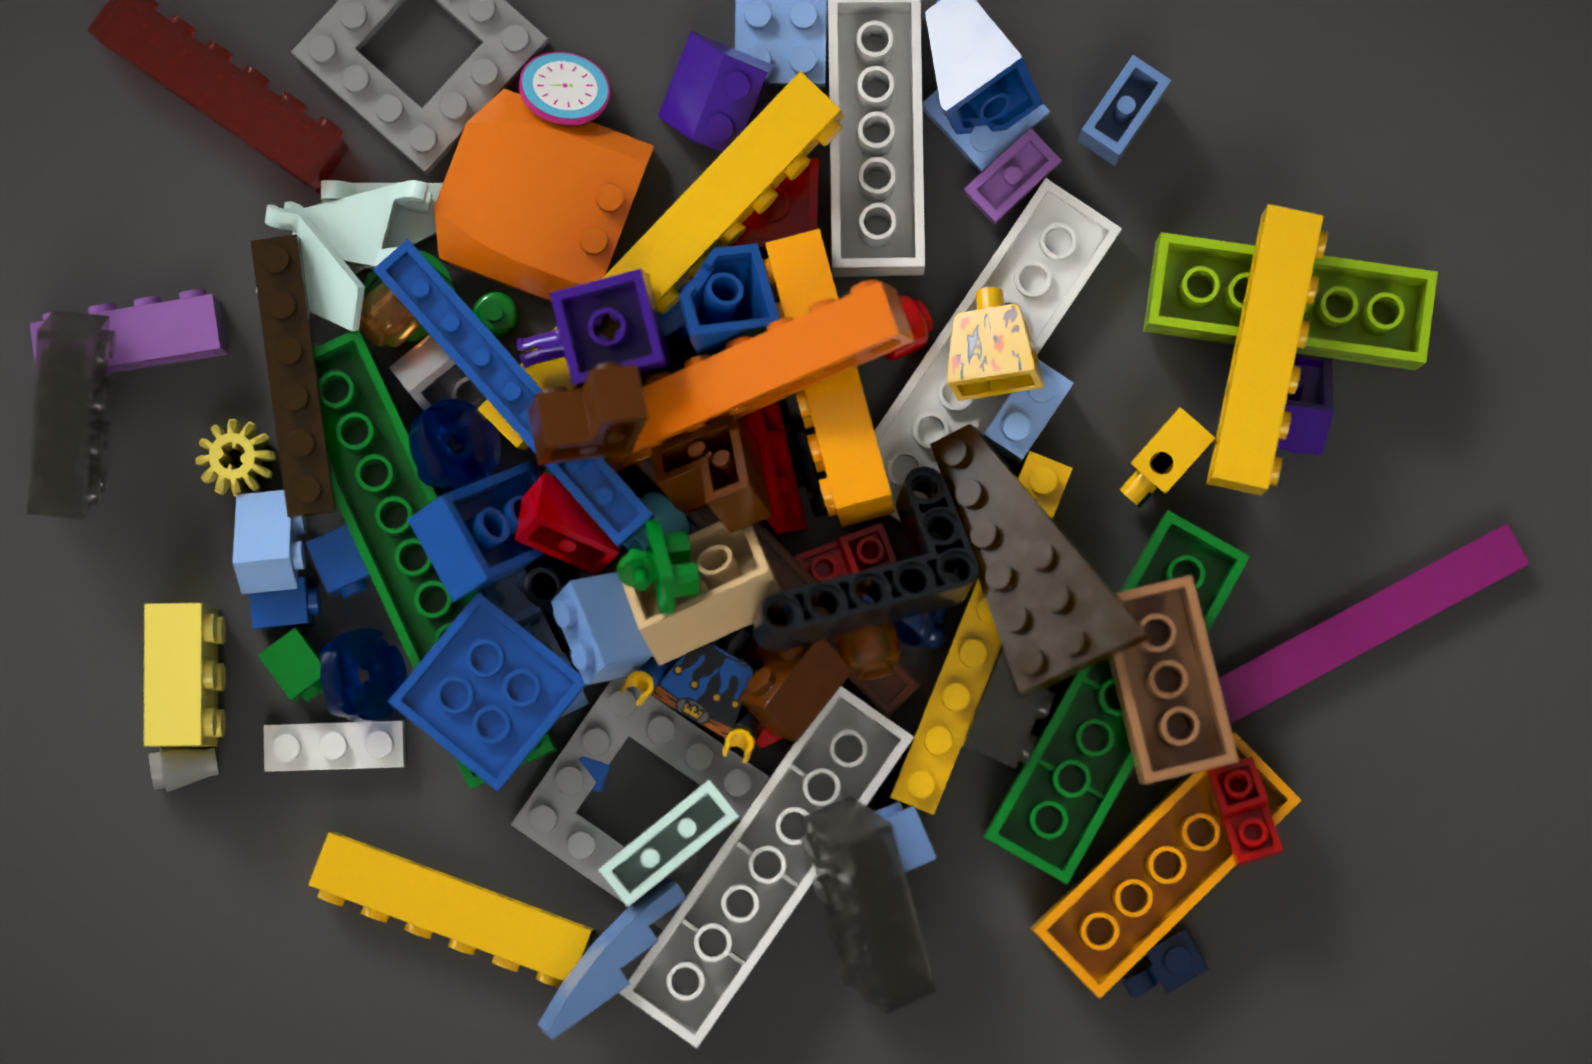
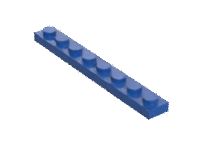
(505, 385)

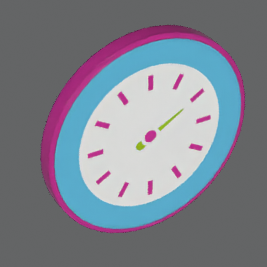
(564, 88)

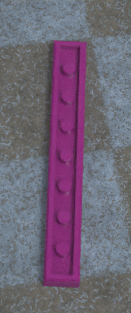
(1371, 622)

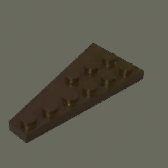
(1037, 583)

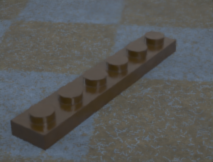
(293, 376)

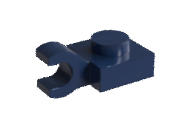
(1170, 963)

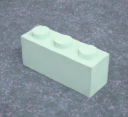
(668, 843)

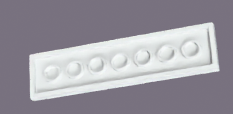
(1039, 269)

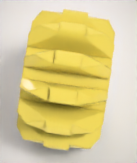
(219, 458)

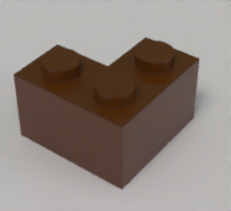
(589, 421)
(715, 468)
(792, 685)

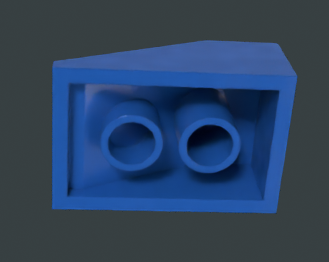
(474, 531)

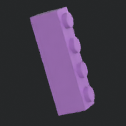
(160, 331)

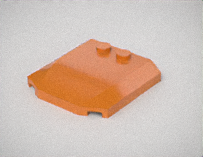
(536, 198)

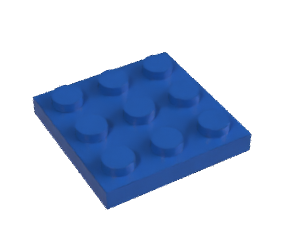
(488, 691)

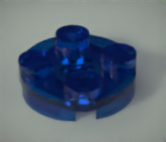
(434, 458)
(340, 677)

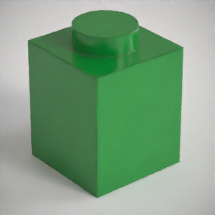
(294, 665)

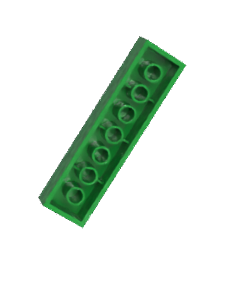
(1084, 744)

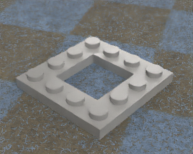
(429, 131)
(552, 809)

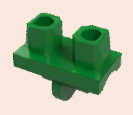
(654, 566)

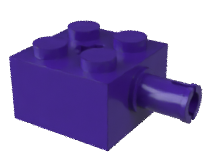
(585, 312)

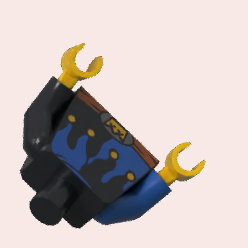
(705, 688)

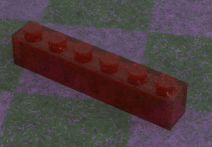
(220, 89)

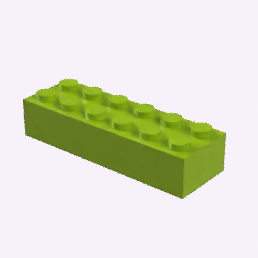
(1358, 313)

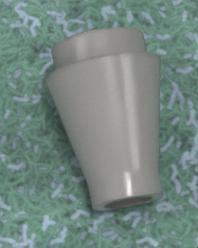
(181, 766)

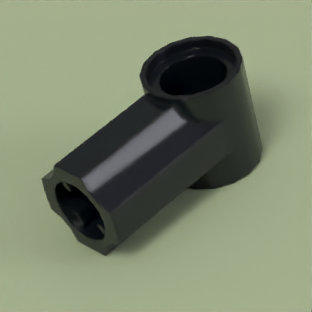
(541, 593)

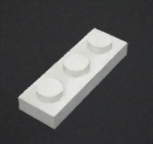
(334, 746)

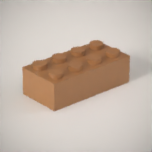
(1171, 686)

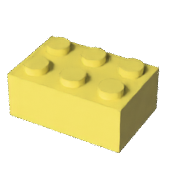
(183, 675)

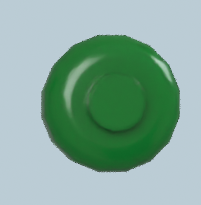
(498, 314)

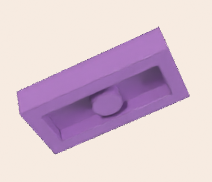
(1012, 176)

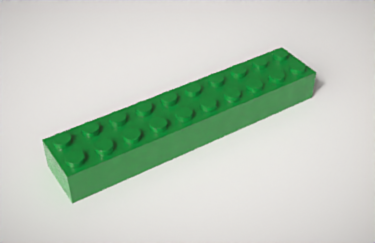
(377, 494)

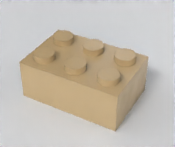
(732, 586)

